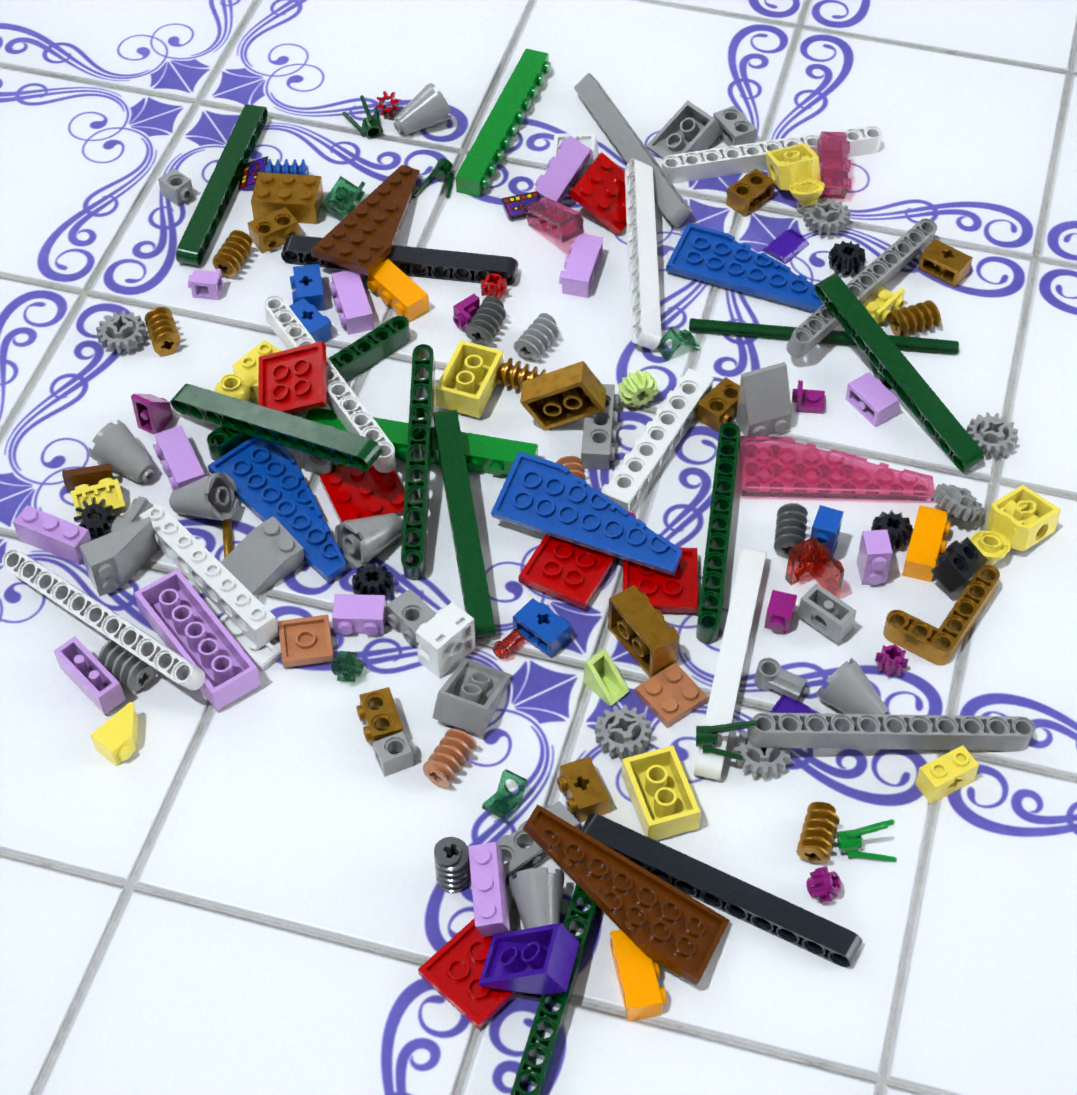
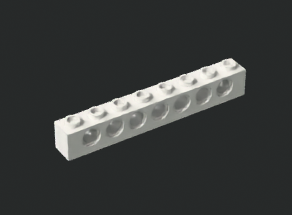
(658, 440)
(212, 577)

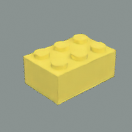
(469, 379)
(660, 793)

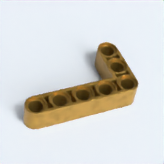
(941, 644)

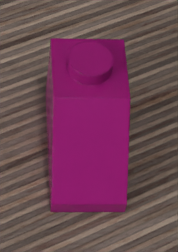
(151, 412)

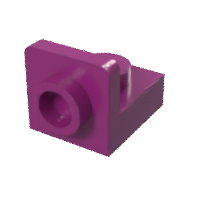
(465, 311)
(808, 400)

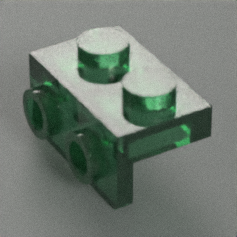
(342, 198)

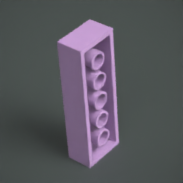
(199, 636)

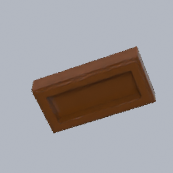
(86, 475)

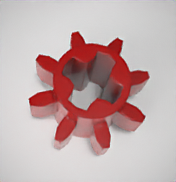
(393, 101)
(493, 286)

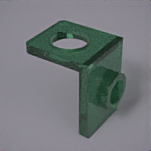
(678, 338)
(505, 801)

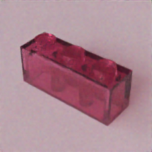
(834, 164)
(554, 219)

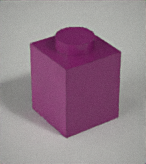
(780, 611)

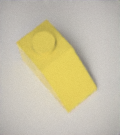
(118, 735)

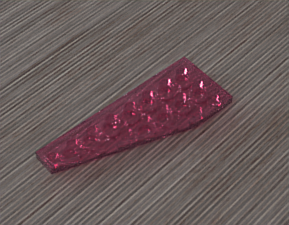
(790, 469)

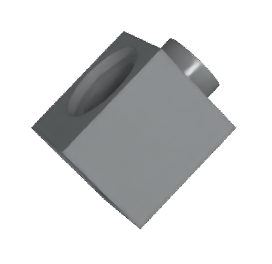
(176, 187)
(393, 763)

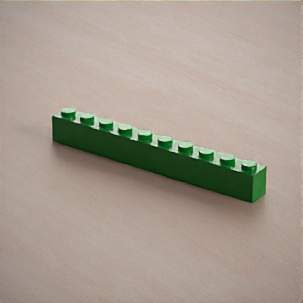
(502, 123)
(481, 452)

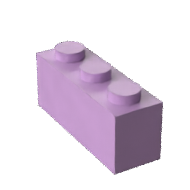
(563, 169)
(581, 265)
(351, 302)
(177, 457)
(51, 534)
(89, 675)
(489, 889)

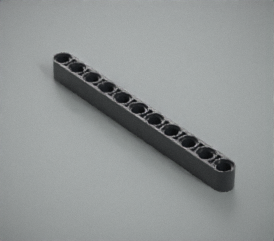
(417, 261)
(729, 893)

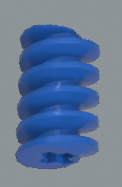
(301, 169)

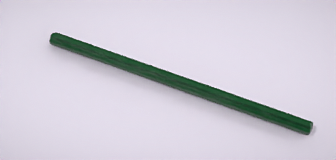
(833, 337)

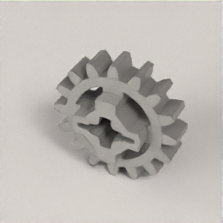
(827, 216)
(121, 331)
(992, 434)
(958, 502)
(623, 731)
(754, 760)

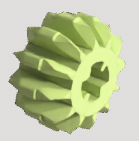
(637, 388)

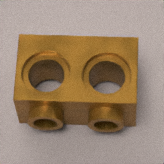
(750, 192)
(273, 229)
(719, 405)
(383, 718)

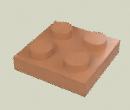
(305, 641)
(671, 695)

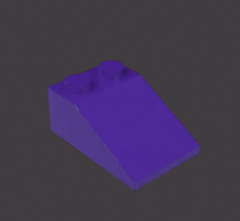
(531, 960)

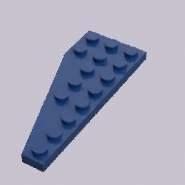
(724, 262)
(274, 486)
(561, 505)

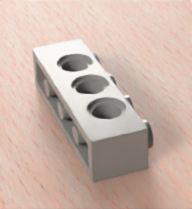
(599, 435)
(530, 857)

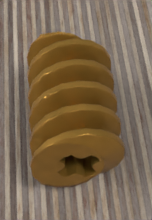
(233, 253)
(914, 318)
(162, 331)
(515, 375)
(818, 832)

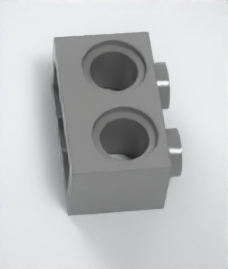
(735, 127)

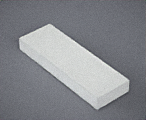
(260, 657)

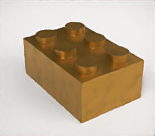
(297, 193)
(563, 395)
(643, 631)

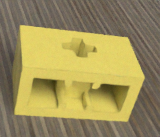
(946, 774)

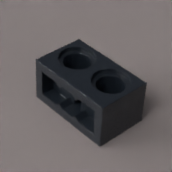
(958, 564)

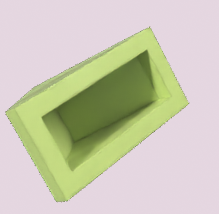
(604, 678)

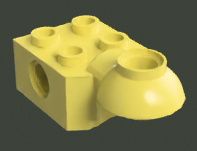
(796, 170)
(244, 381)
(1016, 523)

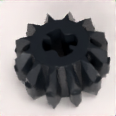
(847, 258)
(102, 512)
(898, 528)
(373, 581)

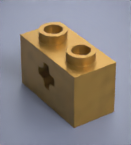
(945, 263)
(583, 789)

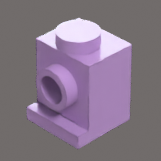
(206, 284)

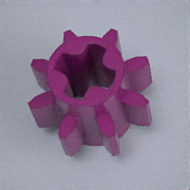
(891, 660)
(823, 884)

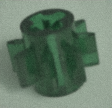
(347, 666)

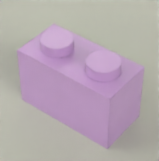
(872, 399)
(874, 557)
(359, 614)

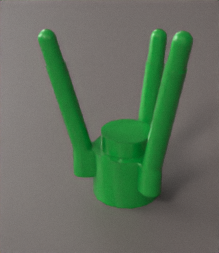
(850, 840)

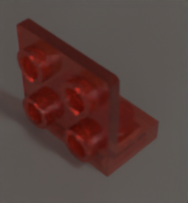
(814, 560)

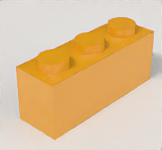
(398, 290)
(926, 543)
(636, 978)

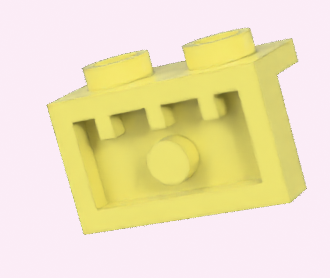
(883, 303)
(106, 489)

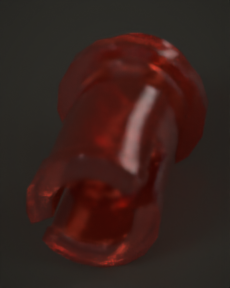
(503, 648)

